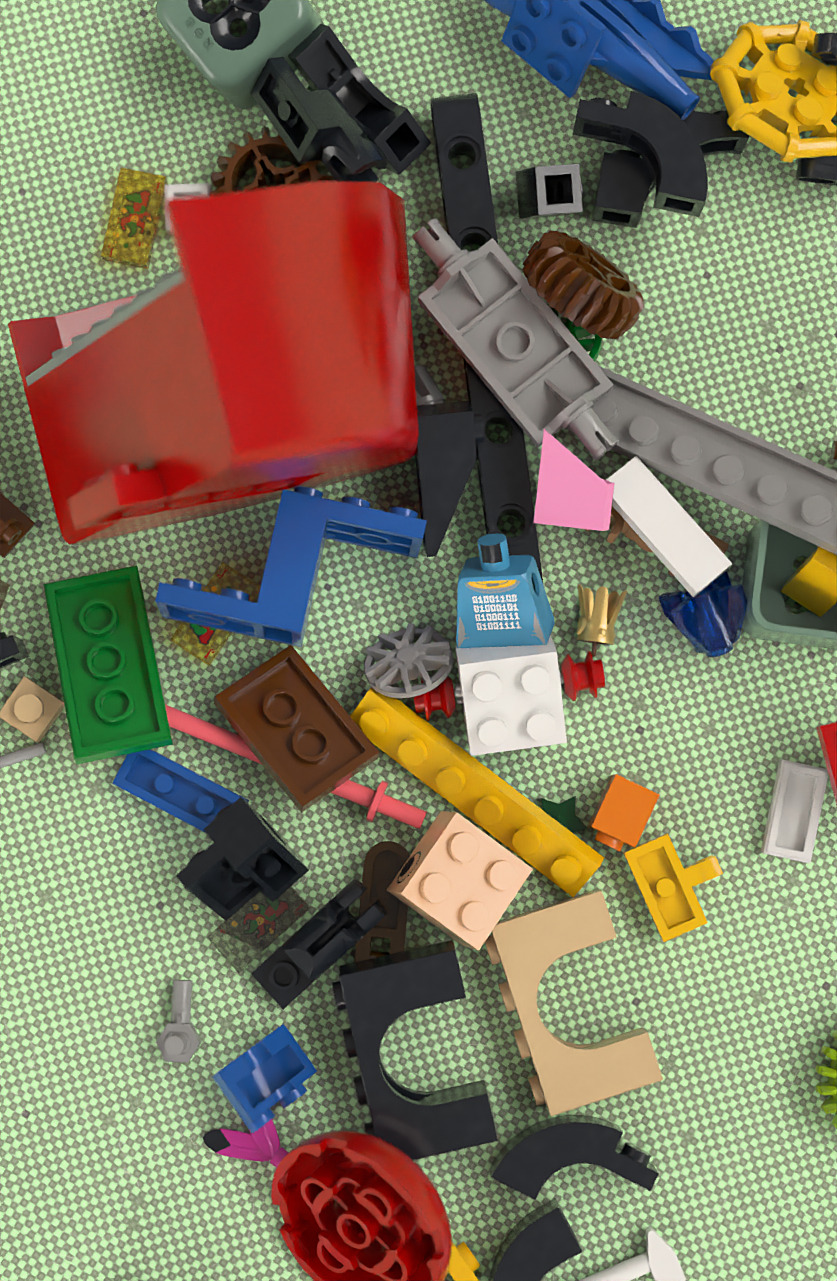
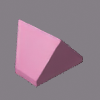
(570, 491)

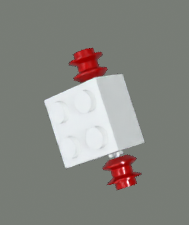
(512, 695)

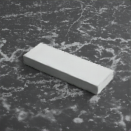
(666, 527)

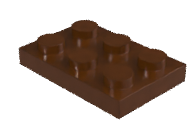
(296, 728)

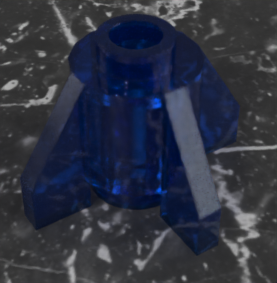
(710, 618)

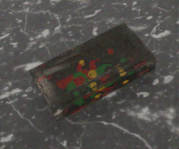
(257, 926)

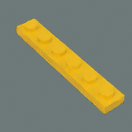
(477, 791)

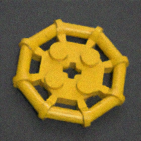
(775, 115)

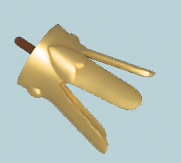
(598, 616)

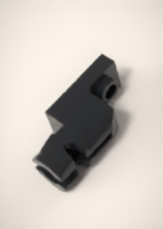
(316, 125)
(317, 945)

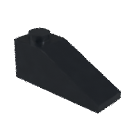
(444, 463)

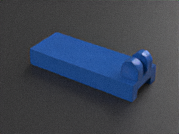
(173, 788)

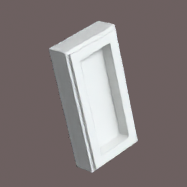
(794, 811)

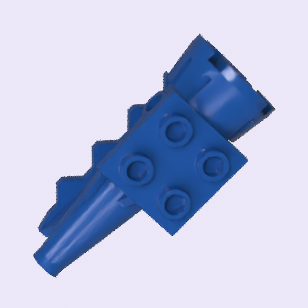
(615, 36)

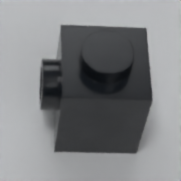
(549, 191)

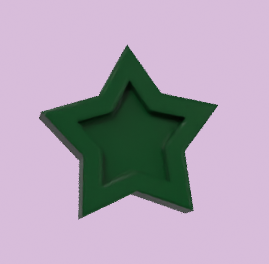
(564, 813)

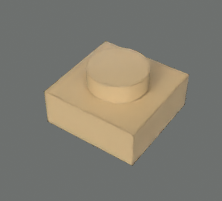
(31, 709)

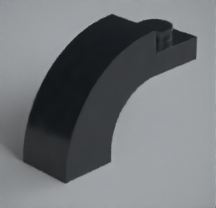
(389, 125)
(659, 139)
(565, 1141)

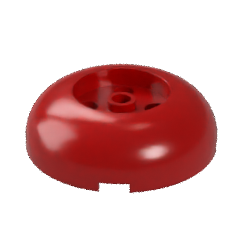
(361, 1211)

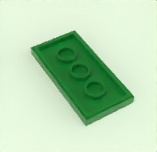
(107, 665)

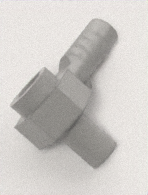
(179, 1037)

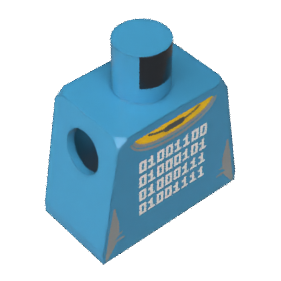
(501, 599)

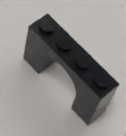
(376, 996)

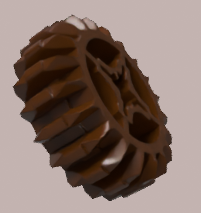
(257, 154)
(583, 285)

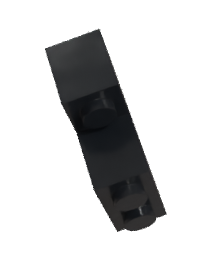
(628, 180)

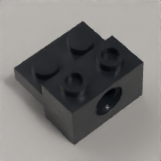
(241, 862)

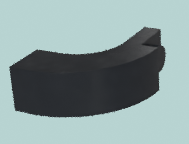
(535, 1245)

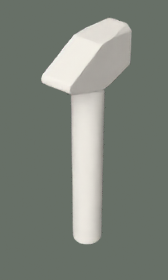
(657, 1259)

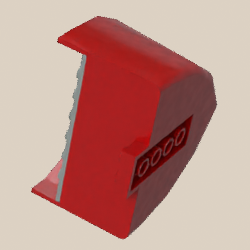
(240, 372)

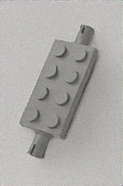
(514, 341)

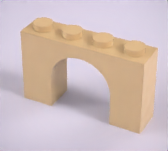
(566, 1072)

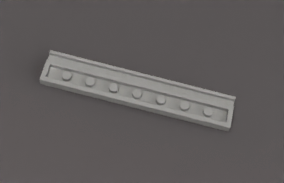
(722, 460)

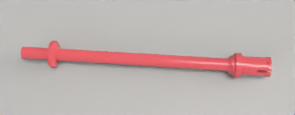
(372, 799)

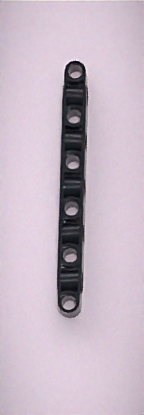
(471, 220)

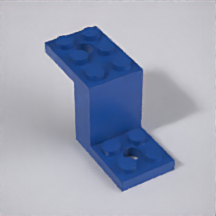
(293, 566)

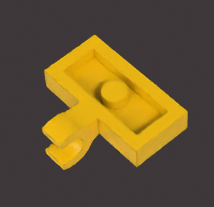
(669, 886)

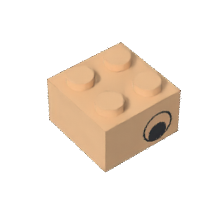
(460, 879)

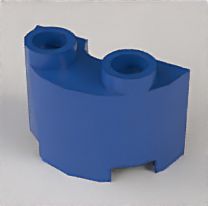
(265, 1075)

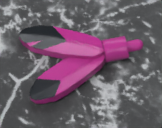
(256, 1146)

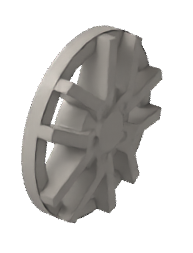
(408, 661)

